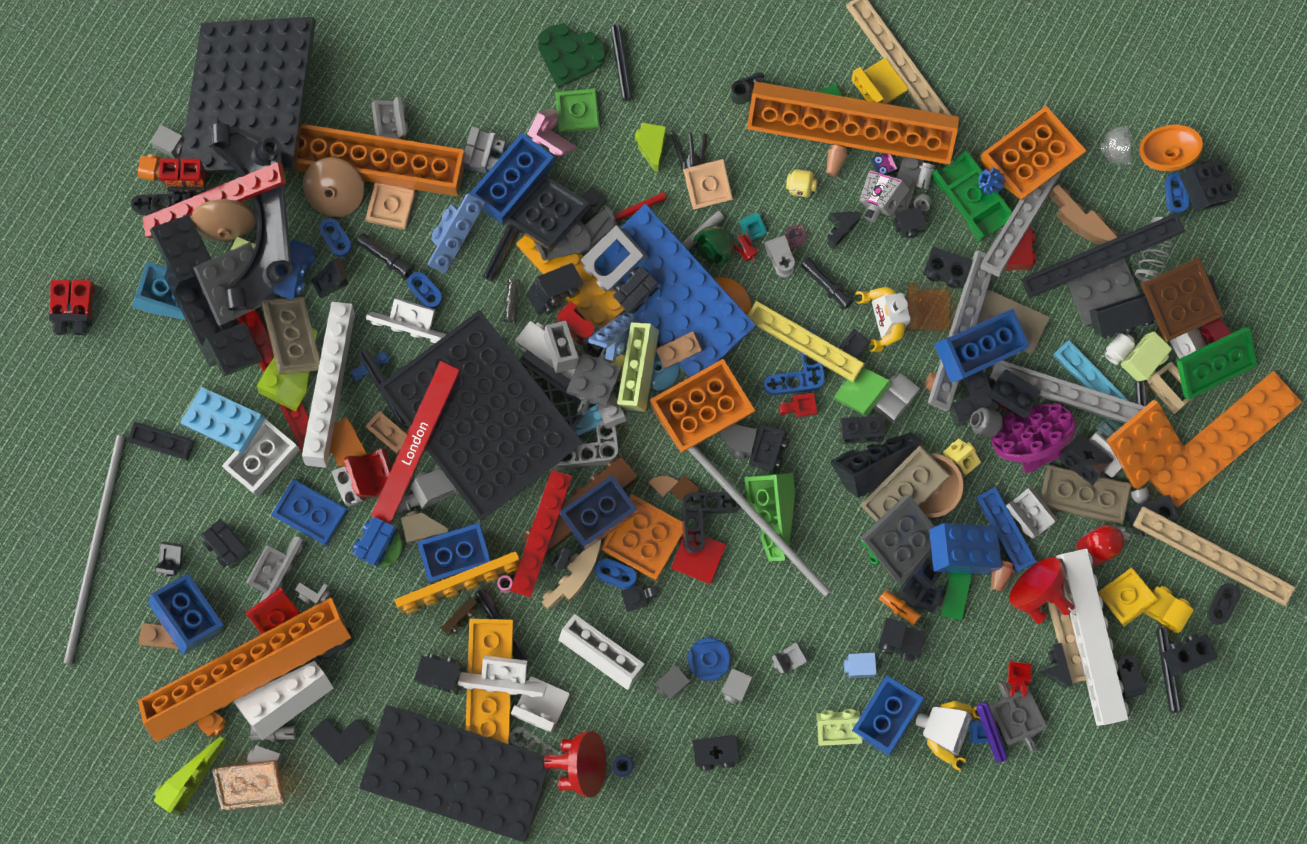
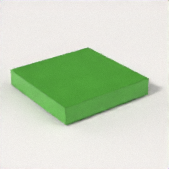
(577, 110)
(864, 392)

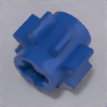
(991, 181)

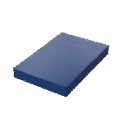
(309, 512)

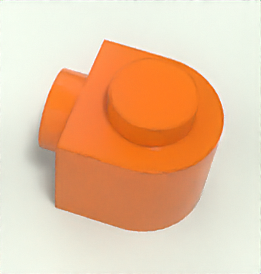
(149, 167)
(212, 724)

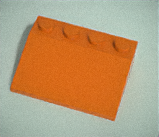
(1033, 153)
(701, 406)

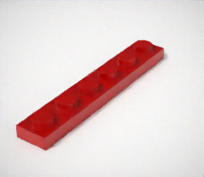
(541, 534)

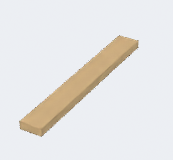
(897, 57)
(1214, 556)

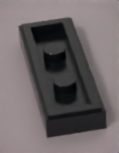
(160, 441)

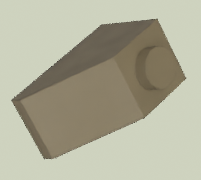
(420, 527)

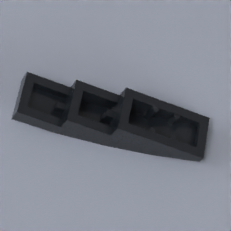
(920, 580)

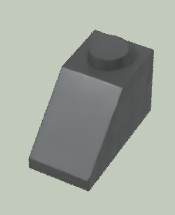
(738, 440)

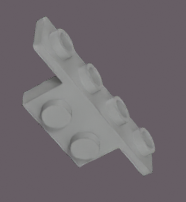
(272, 567)

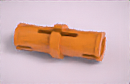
(900, 607)

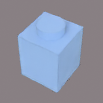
(860, 665)

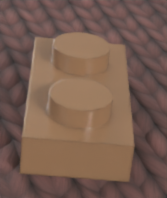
(679, 349)
(387, 432)
(156, 636)

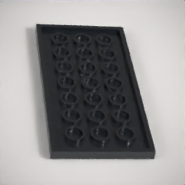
(455, 773)

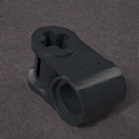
(746, 85)
(1130, 677)

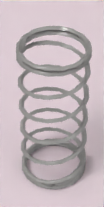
(1151, 272)

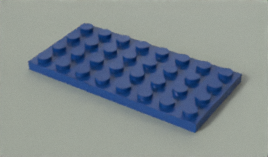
(688, 296)

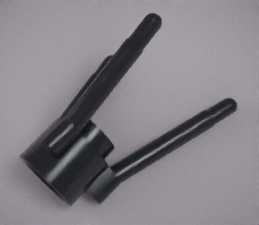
(692, 159)

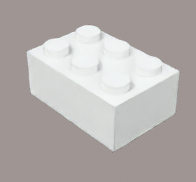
(263, 459)

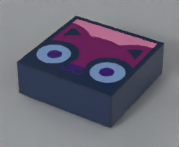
(884, 164)

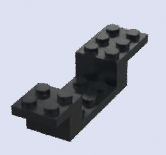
(221, 345)

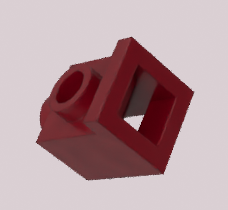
(1214, 331)

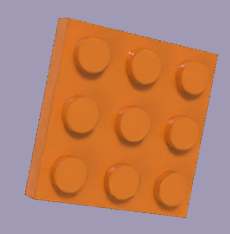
(1145, 444)
(645, 539)

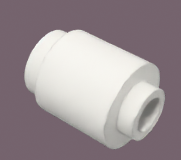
(1119, 348)

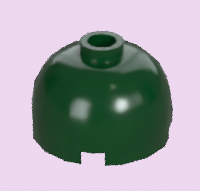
(715, 245)

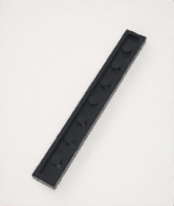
(1103, 255)

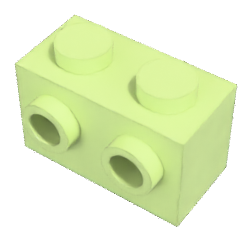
(1146, 357)

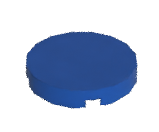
(709, 659)

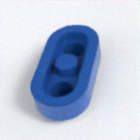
(1176, 194)
(336, 238)
(425, 291)
(617, 573)

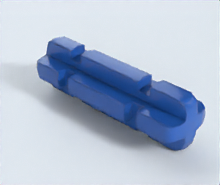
(357, 374)

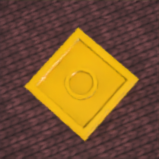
(1128, 596)

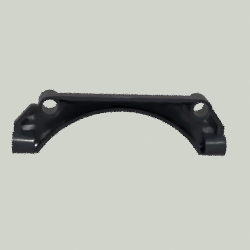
(272, 242)

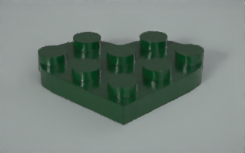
(568, 54)

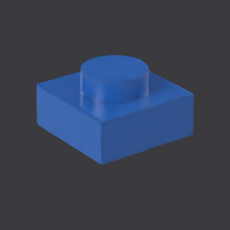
(977, 732)

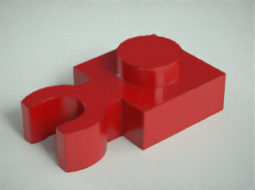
(1019, 676)

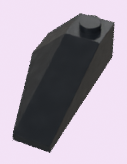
(869, 468)

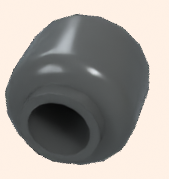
(986, 422)

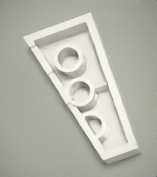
(283, 698)

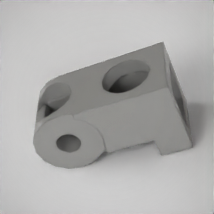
(344, 485)

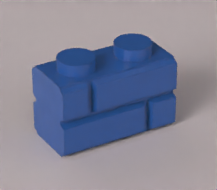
(374, 542)

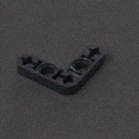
(171, 199)
(697, 514)

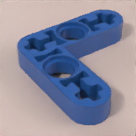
(802, 376)

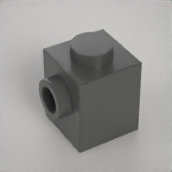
(672, 683)

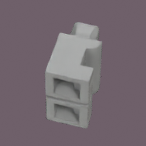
(480, 150)

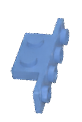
(453, 230)
(614, 335)

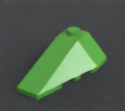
(774, 500)

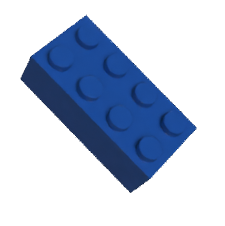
(513, 177)
(981, 345)

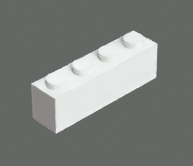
(533, 340)
(601, 652)

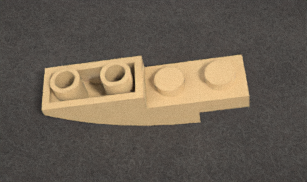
(581, 569)

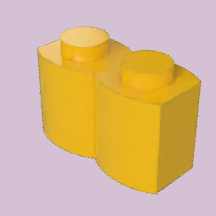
(1169, 610)

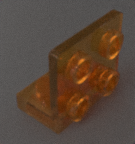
(927, 309)

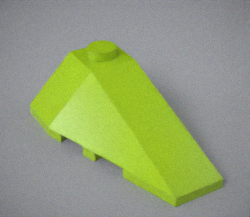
(284, 388)
(180, 788)

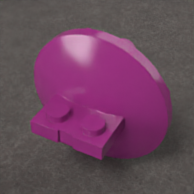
(1037, 437)

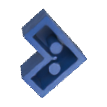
(302, 259)

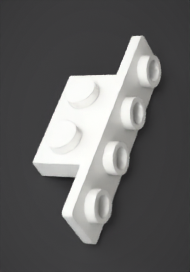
(409, 318)
(504, 676)

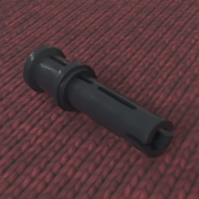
(392, 261)
(834, 289)

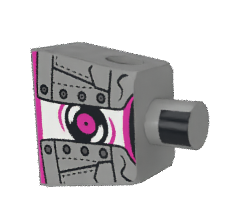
(882, 195)

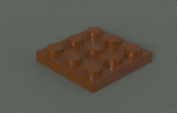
(1182, 299)

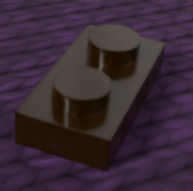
(454, 625)

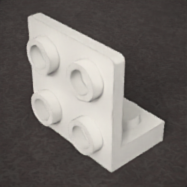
(544, 710)

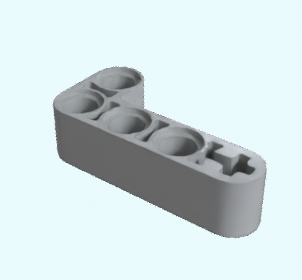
(596, 448)

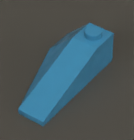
(154, 293)

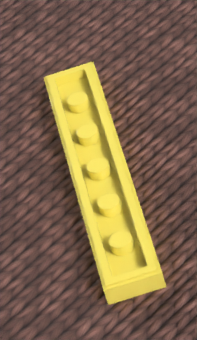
(805, 342)

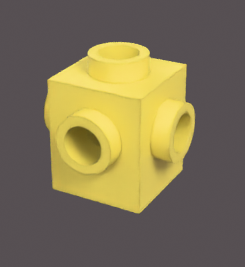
(963, 456)

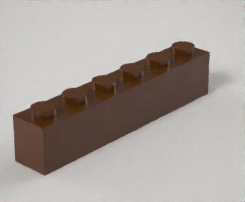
(624, 476)

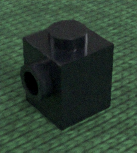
(909, 223)

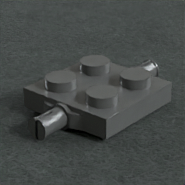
(593, 381)
(1017, 717)

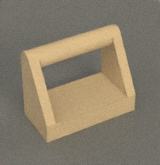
(1164, 392)

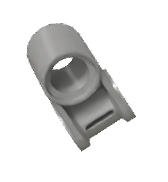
(780, 253)

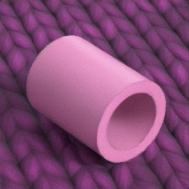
(504, 578)

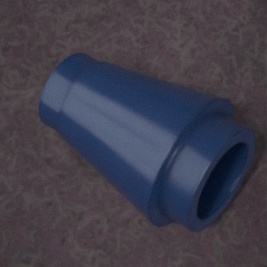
(622, 759)

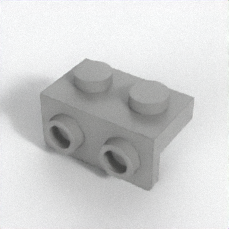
(389, 118)
(1031, 513)

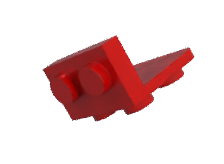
(368, 473)

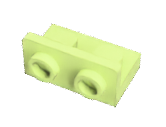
(837, 727)

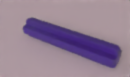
(992, 732)

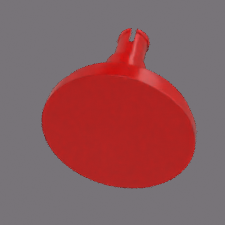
(1037, 586)
(584, 764)

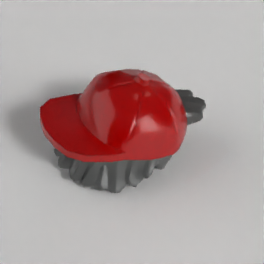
(1103, 543)

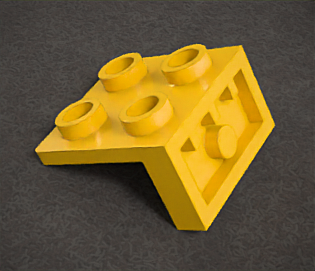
(879, 82)

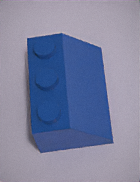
(888, 716)

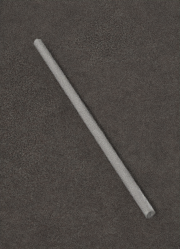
(786, 549)
(93, 553)

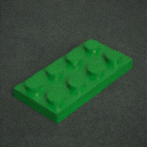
(1217, 363)

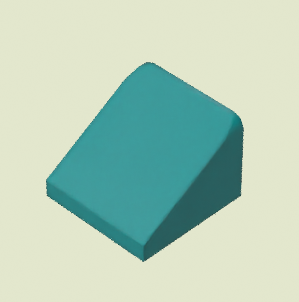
(753, 225)

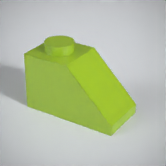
(651, 143)

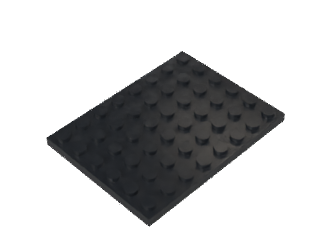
(252, 80)
(496, 423)

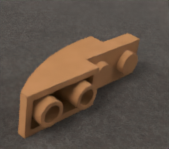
(1089, 225)

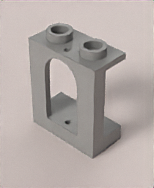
(637, 255)

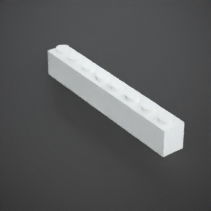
(328, 385)
(1092, 639)

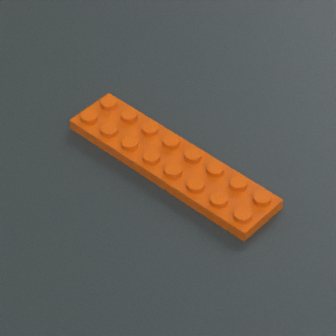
(1226, 439)

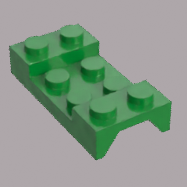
(980, 210)

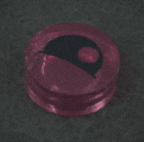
(795, 236)

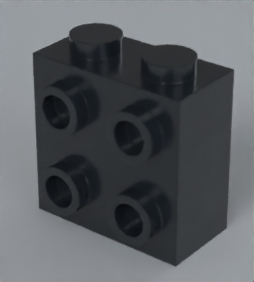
(1208, 185)

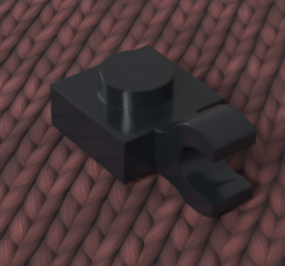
(636, 598)

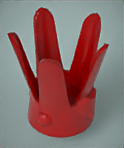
(750, 252)

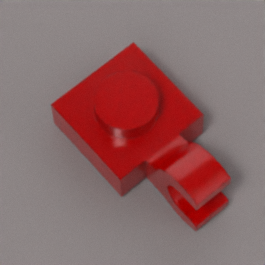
(802, 405)

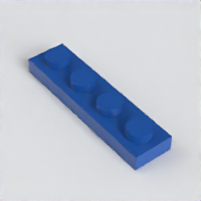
(1008, 532)

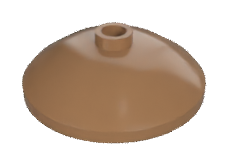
(341, 179)
(223, 219)
(948, 494)

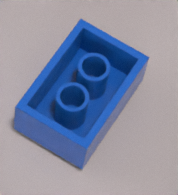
(965, 548)
(453, 552)
(185, 614)

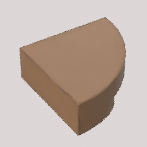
(662, 484)

